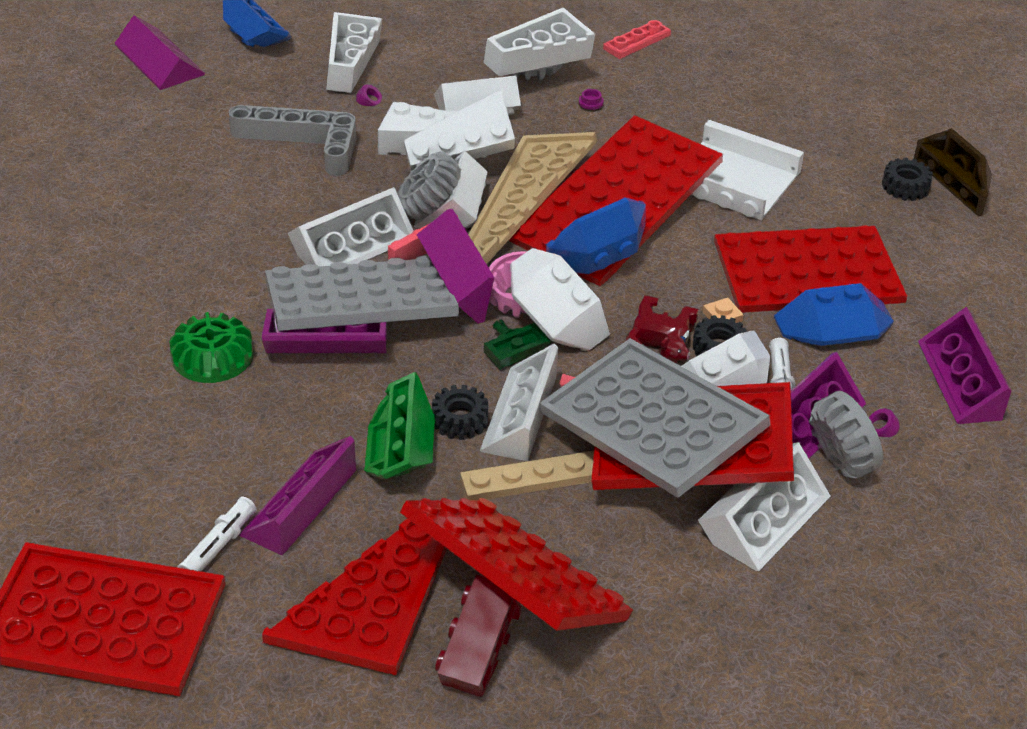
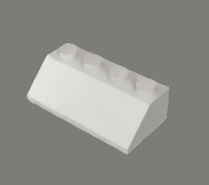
(353, 231)
(761, 517)

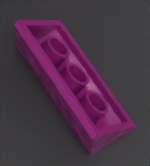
(156, 55)
(459, 264)
(332, 339)
(966, 370)
(821, 382)
(302, 497)

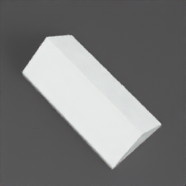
(518, 407)

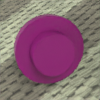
(591, 99)

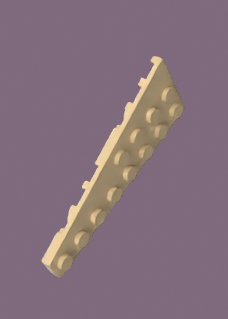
(526, 182)

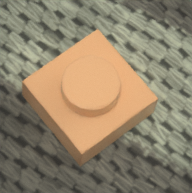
(723, 307)

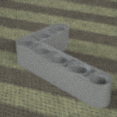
(330, 128)

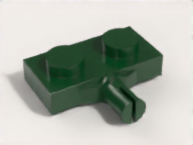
(515, 344)

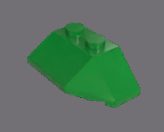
(400, 430)

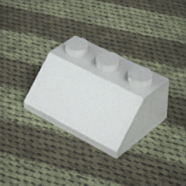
(462, 94)
(465, 196)

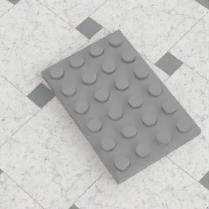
(358, 293)
(655, 416)

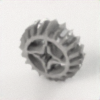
(429, 185)

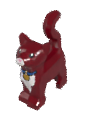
(664, 331)

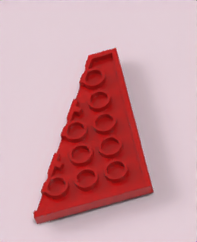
(370, 607)

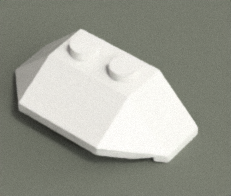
(558, 300)
(733, 362)

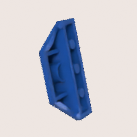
(253, 23)
(601, 236)
(834, 316)

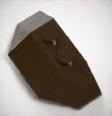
(957, 167)

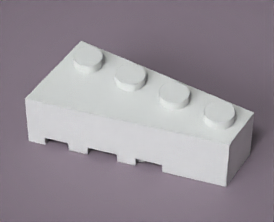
(539, 44)
(351, 48)
(403, 122)
(477, 129)

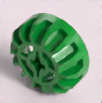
(211, 348)

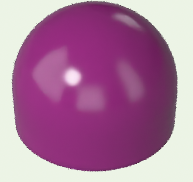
(362, 95)
(892, 426)

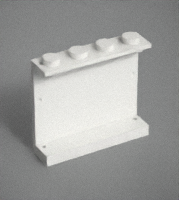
(752, 170)

